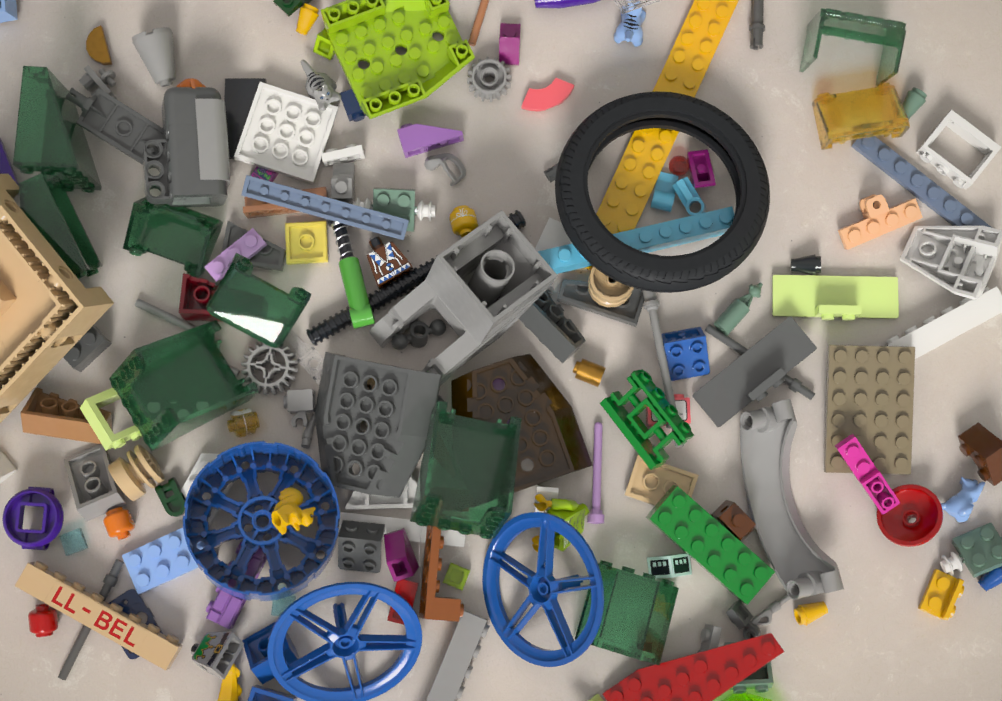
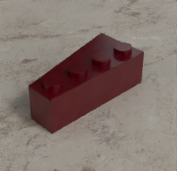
(194, 299)

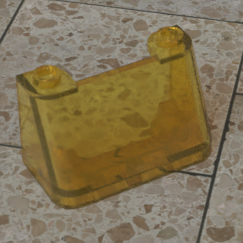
(859, 115)

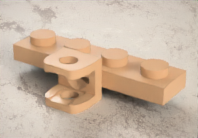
(878, 220)

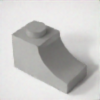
(343, 182)

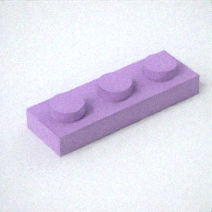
(246, 246)

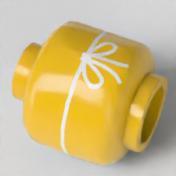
(463, 220)

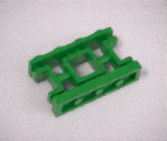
(635, 429)

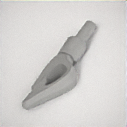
(774, 607)

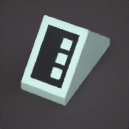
(669, 565)

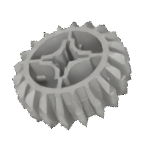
(270, 358)

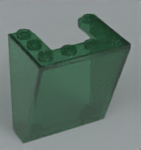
(49, 135)
(54, 216)
(178, 385)
(467, 474)

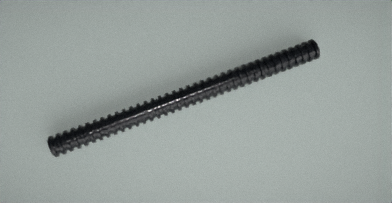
(385, 295)

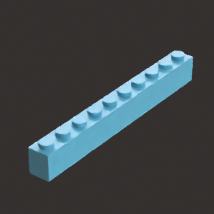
(650, 238)

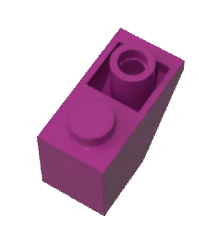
(400, 555)

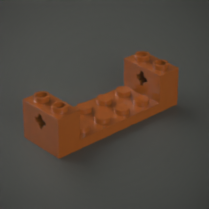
(430, 606)

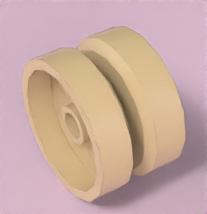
(607, 293)

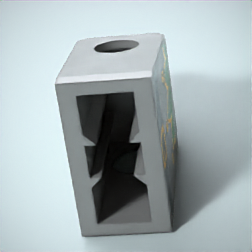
(217, 652)

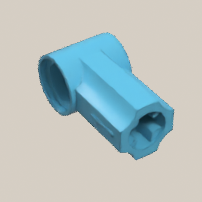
(688, 195)

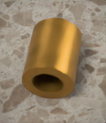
(589, 372)

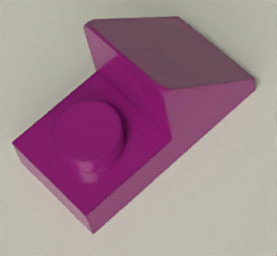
(509, 43)
(700, 169)

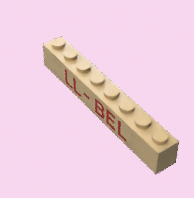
(99, 615)

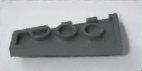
(577, 295)

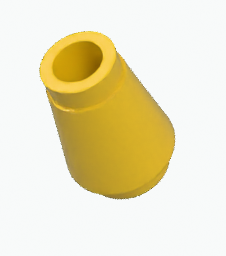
(307, 17)
(809, 612)

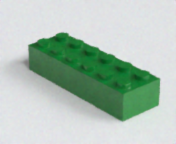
(710, 544)

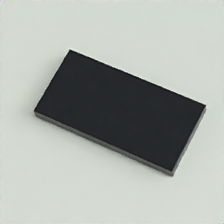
(238, 102)

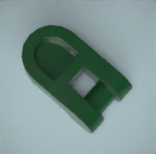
(174, 504)

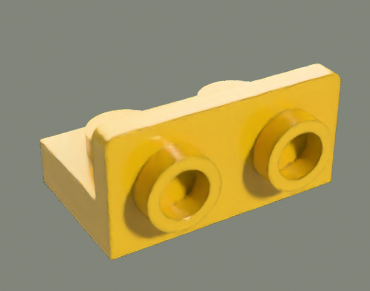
(941, 595)

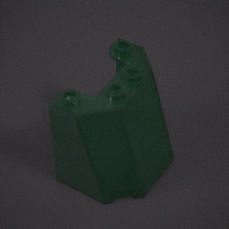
(634, 613)

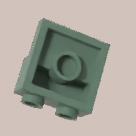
(759, 680)

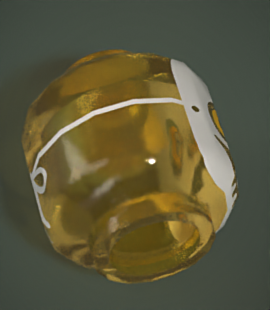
(243, 422)

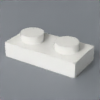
(350, 153)

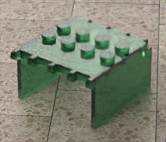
(860, 28)

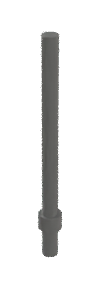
(794, 384)
(109, 581)

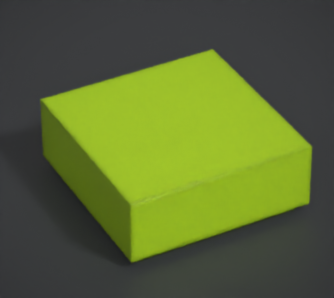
(456, 576)

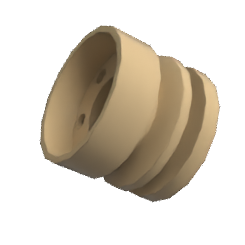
(140, 469)

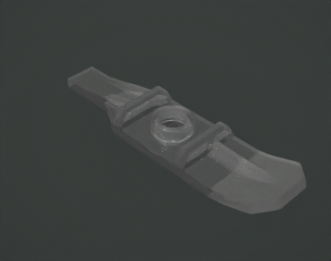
(305, 354)

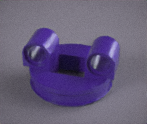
(52, 518)

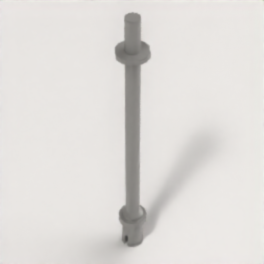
(651, 304)

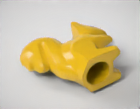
(288, 511)

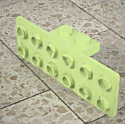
(835, 297)

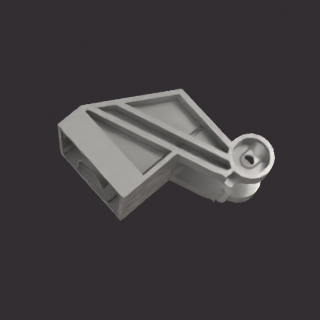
(477, 288)

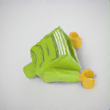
(568, 511)

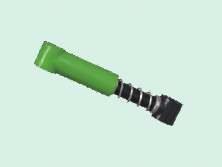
(352, 278)

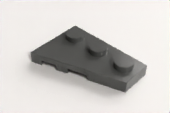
(270, 257)

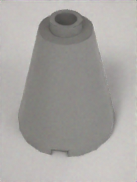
(157, 54)

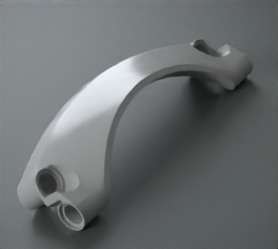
(765, 459)

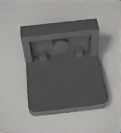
(360, 546)

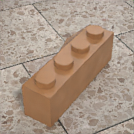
(58, 418)

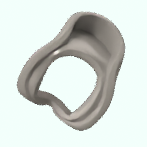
(435, 161)

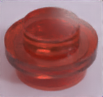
(679, 165)

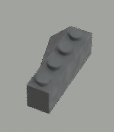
(552, 328)

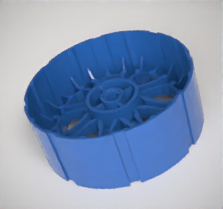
(226, 469)

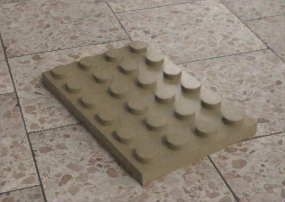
(873, 399)

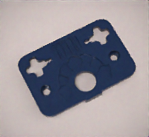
(135, 605)

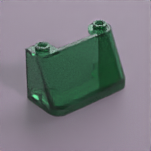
(172, 234)
(255, 304)

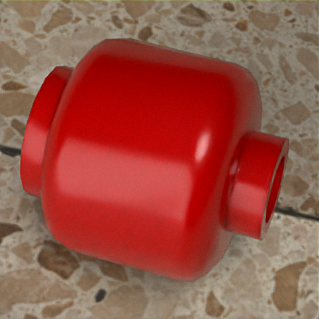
(43, 620)

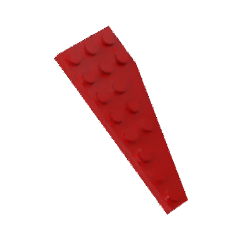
(698, 675)

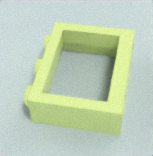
(91, 411)

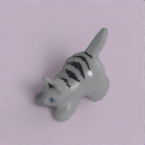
(320, 87)

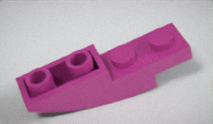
(867, 474)

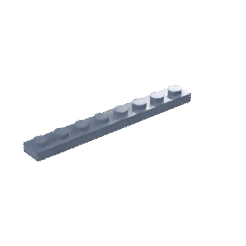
(916, 182)
(325, 207)

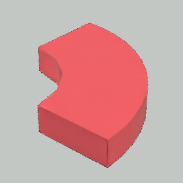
(547, 97)

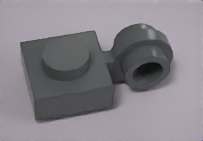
(741, 618)

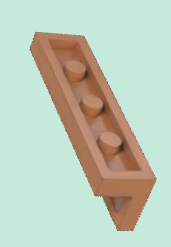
(256, 208)

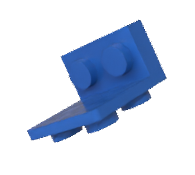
(686, 353)

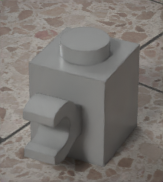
(301, 403)

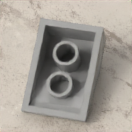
(92, 483)

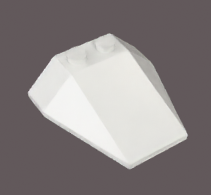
(954, 256)

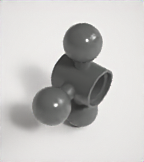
(400, 341)

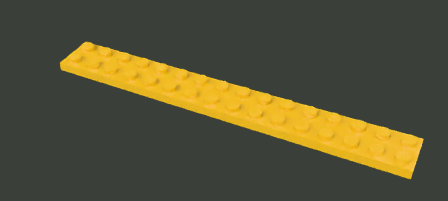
(650, 147)

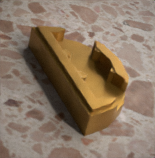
(97, 46)

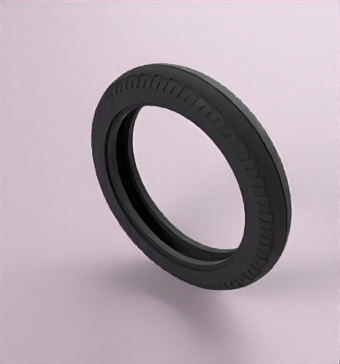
(687, 116)

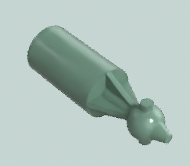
(737, 310)

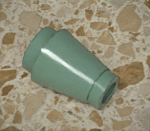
(913, 101)

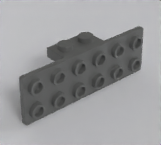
(754, 372)

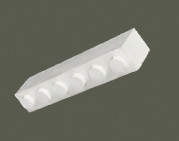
(951, 323)

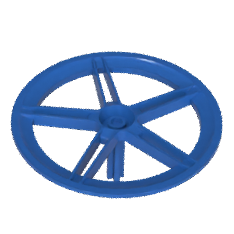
(542, 589)
(344, 643)

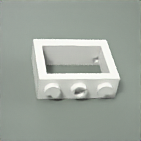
(969, 134)

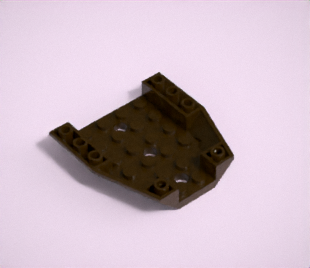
(548, 423)

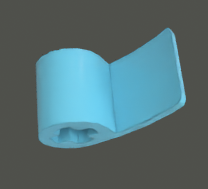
(664, 192)

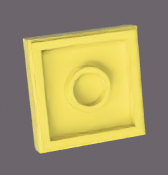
(306, 242)

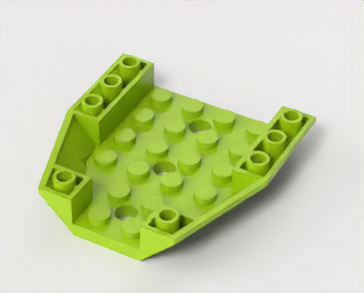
(373, 32)

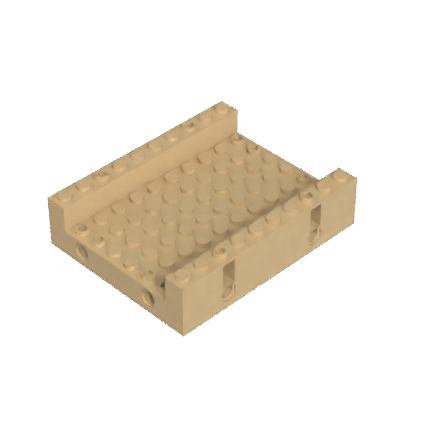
(40, 303)

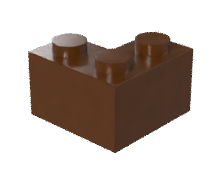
(984, 450)

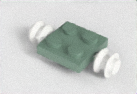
(400, 204)
(978, 549)

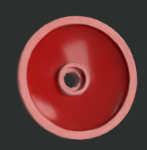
(914, 503)

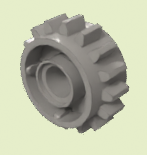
(489, 68)

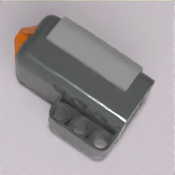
(193, 151)

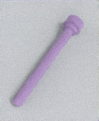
(596, 515)

